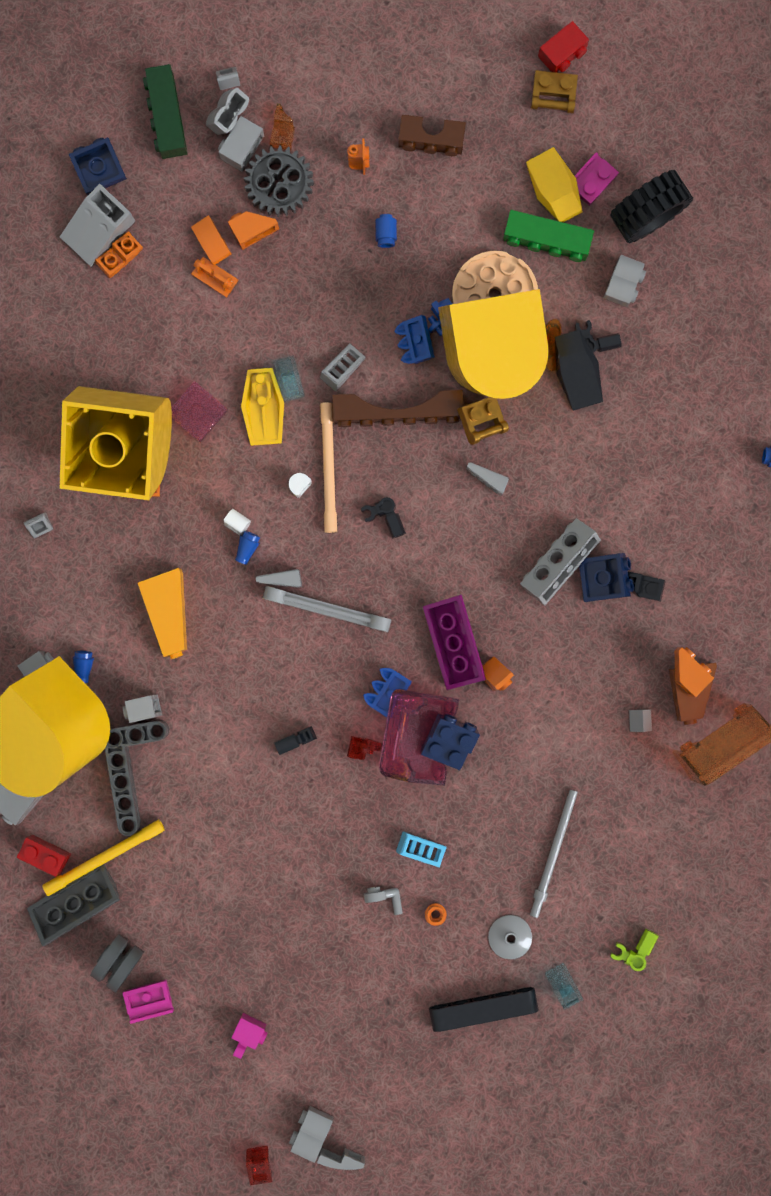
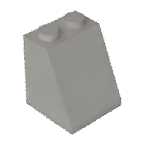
(15, 807)

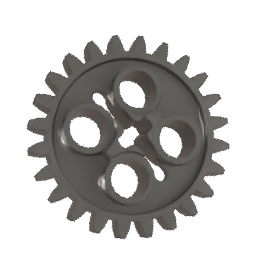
(262, 171)

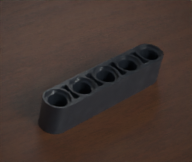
(483, 1009)

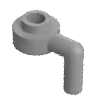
(374, 894)

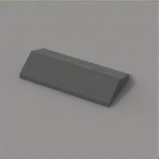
(73, 904)

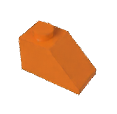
(251, 227)

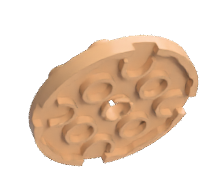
(489, 272)

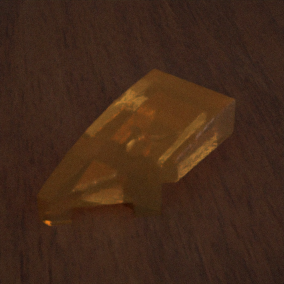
(283, 129)

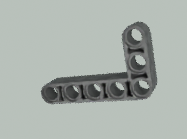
(126, 770)

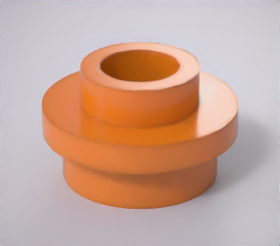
(435, 921)

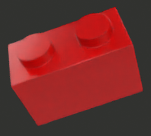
(563, 48)
(43, 855)

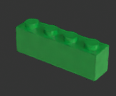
(548, 235)

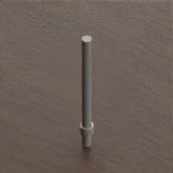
(540, 894)

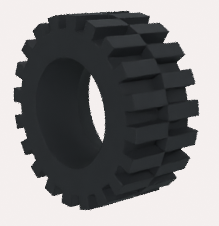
(651, 206)

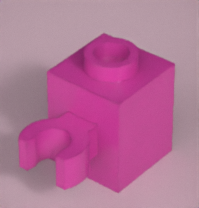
(248, 1033)

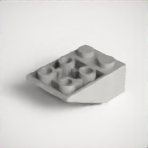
(96, 225)

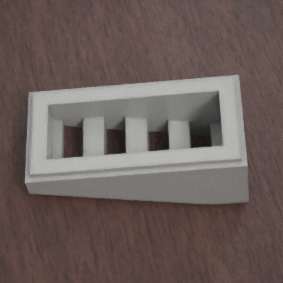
(335, 383)
(491, 479)
(286, 578)

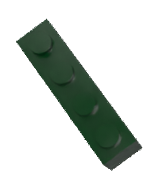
(166, 111)

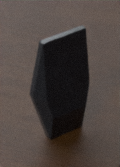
(578, 370)

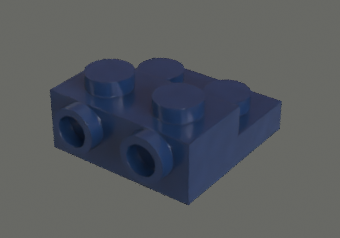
(97, 165)
(606, 577)
(450, 741)

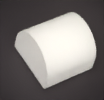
(299, 484)
(236, 522)

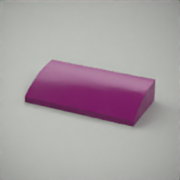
(454, 642)

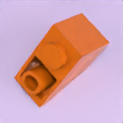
(689, 673)
(497, 674)

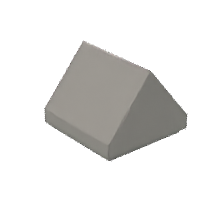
(227, 78)
(39, 525)
(640, 720)

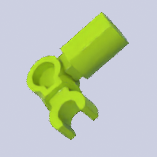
(637, 960)

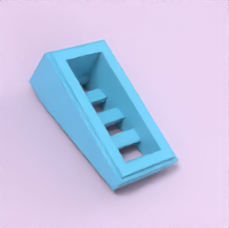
(404, 841)

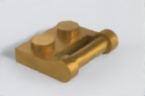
(554, 85)
(479, 413)

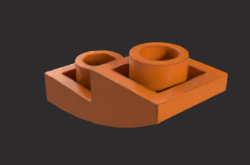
(211, 240)
(120, 254)

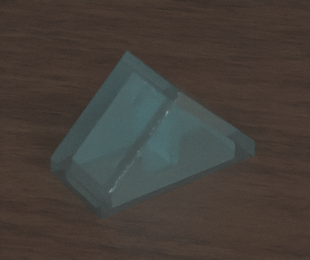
(288, 378)
(564, 986)

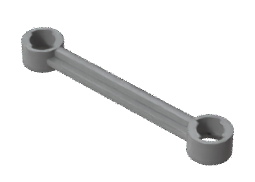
(327, 609)

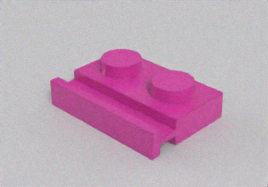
(594, 178)
(148, 1001)

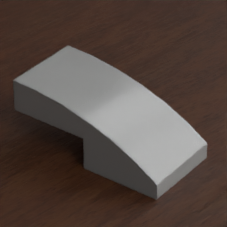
(348, 1160)

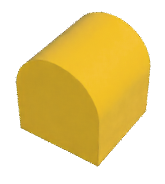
(496, 343)
(114, 442)
(49, 729)

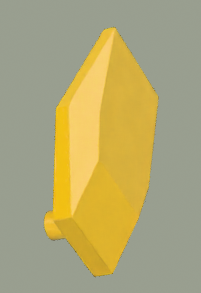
(555, 185)
(263, 407)

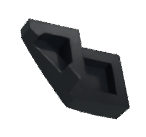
(647, 586)

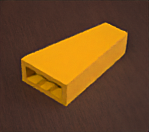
(166, 609)

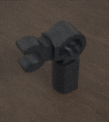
(602, 343)
(386, 507)
(294, 741)

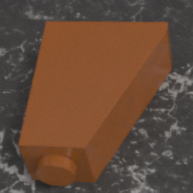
(690, 708)

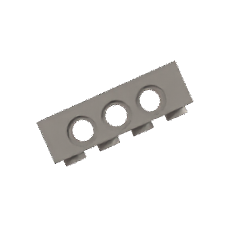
(558, 573)

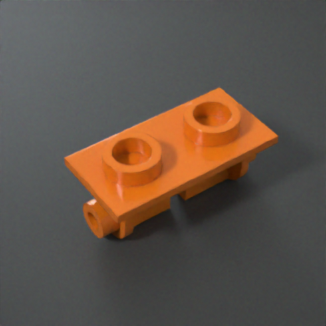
(358, 156)
(214, 276)

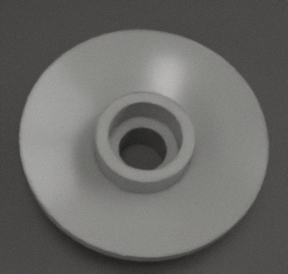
(507, 926)

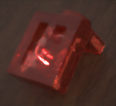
(360, 746)
(258, 1165)

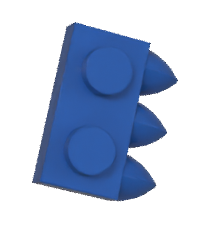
(416, 340)
(385, 689)

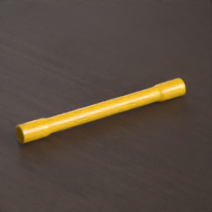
(63, 880)

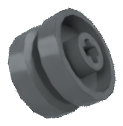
(117, 963)

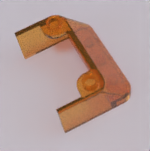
(725, 746)

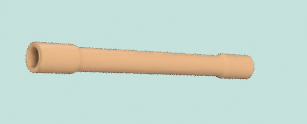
(330, 514)

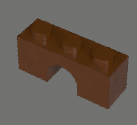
(447, 141)

